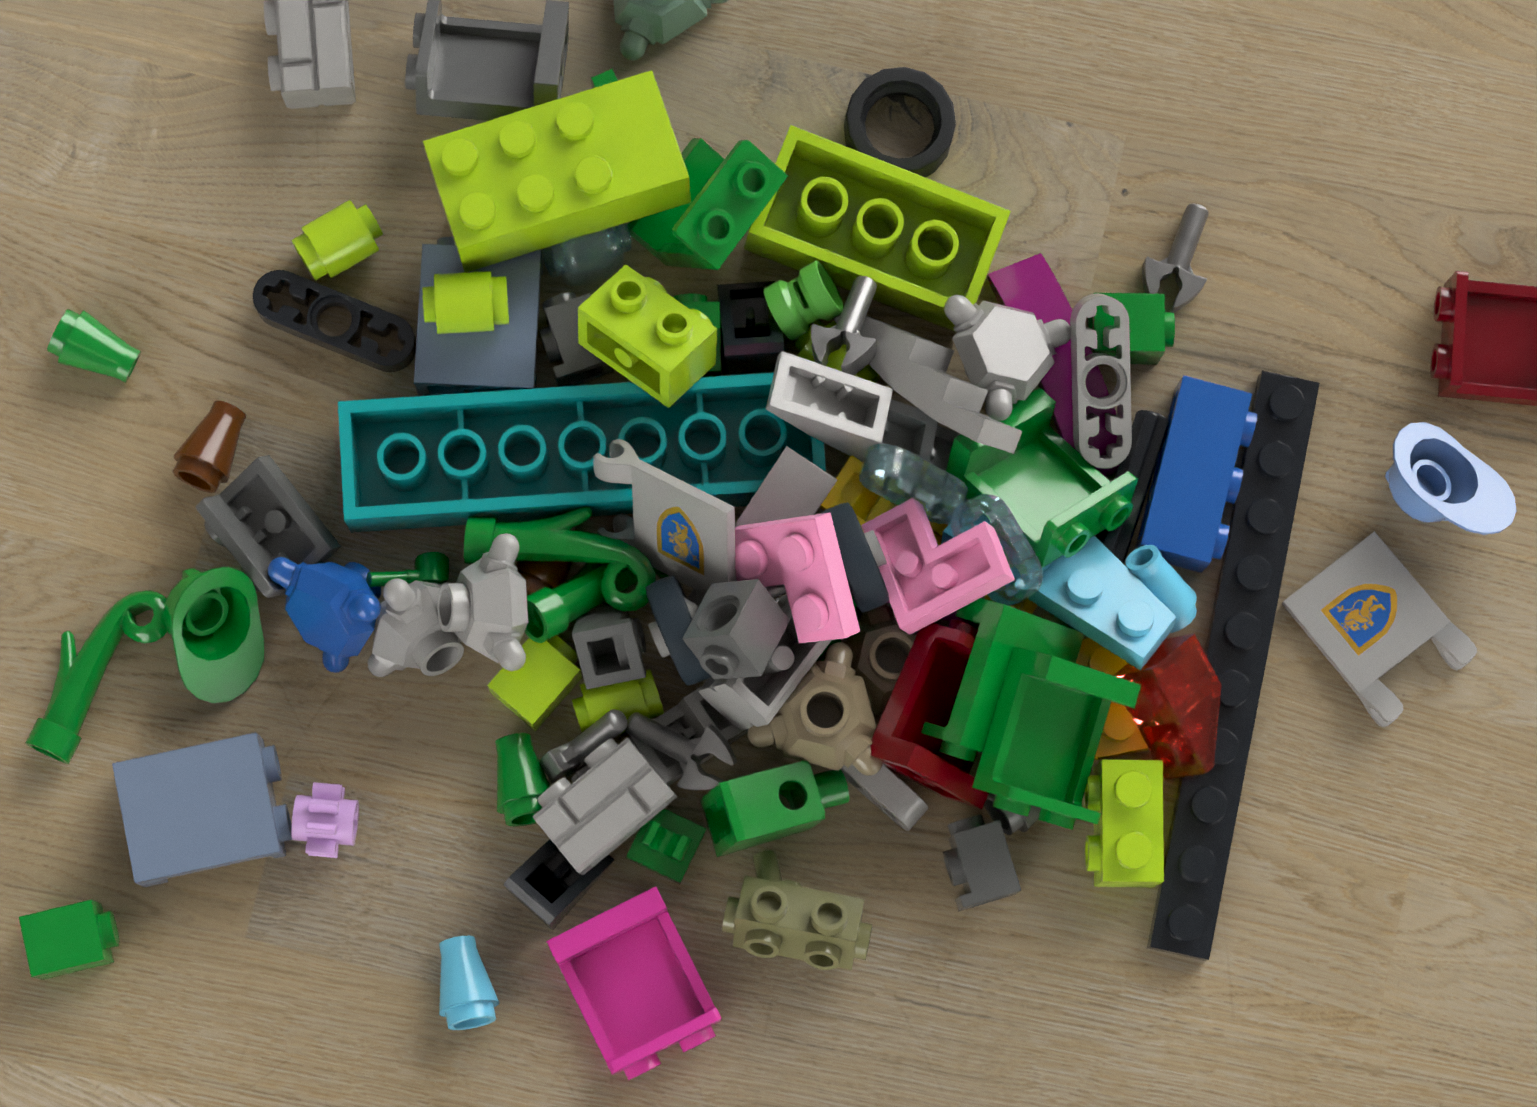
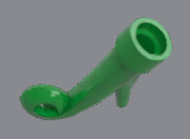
(554, 541)
(555, 608)
(81, 674)

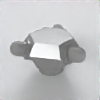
(1003, 349)
(489, 605)
(410, 632)

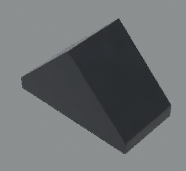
(748, 329)
(551, 884)

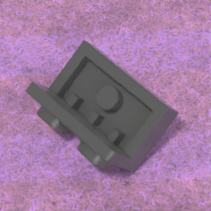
(266, 519)

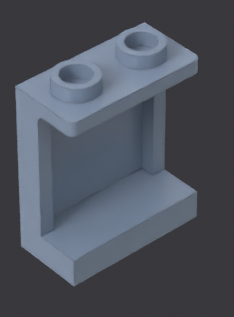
(480, 359)
(201, 808)

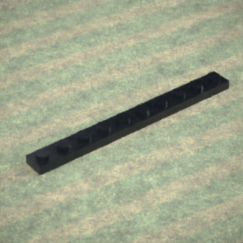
(1238, 654)

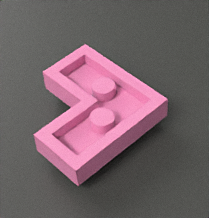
(809, 563)
(933, 579)

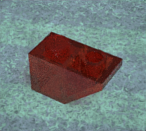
(1177, 706)

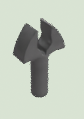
(1179, 259)
(847, 331)
(683, 749)
(571, 756)

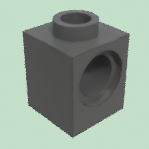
(736, 629)

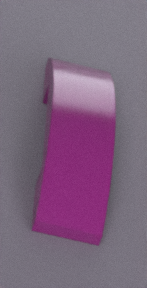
(1034, 288)

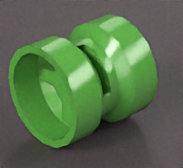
(804, 300)

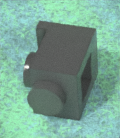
(561, 342)
(609, 646)
(980, 862)

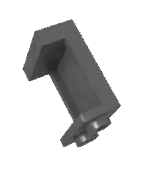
(486, 65)

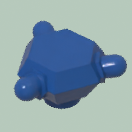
(329, 606)

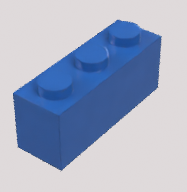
(1197, 473)

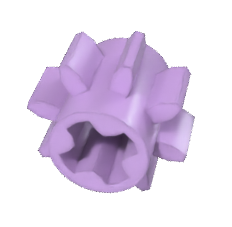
(325, 820)

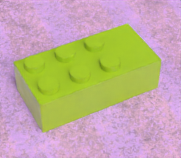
(558, 171)
(877, 223)

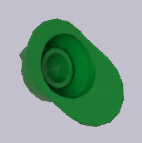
(215, 632)

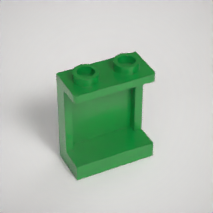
(722, 208)
(1044, 483)
(998, 632)
(1048, 735)

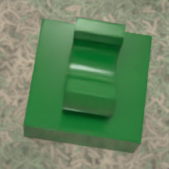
(666, 845)

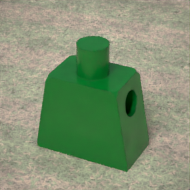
(749, 809)

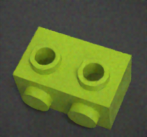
(647, 335)
(1129, 834)

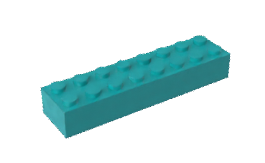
(535, 448)

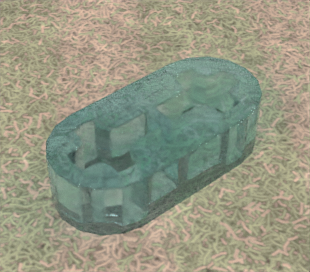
(903, 476)
(1013, 541)

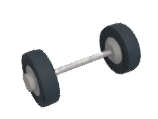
(674, 612)

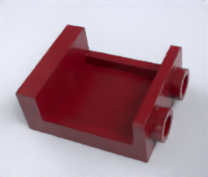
(1486, 341)
(928, 694)

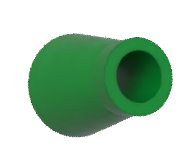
(91, 346)
(518, 779)

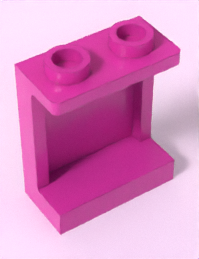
(635, 984)

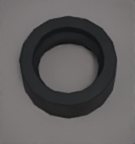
(912, 84)

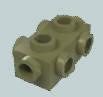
(795, 920)

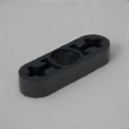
(301, 289)

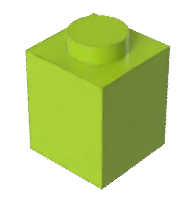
(540, 683)

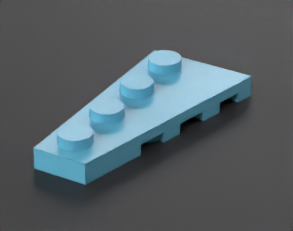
(1101, 601)

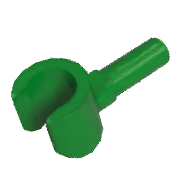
(428, 567)

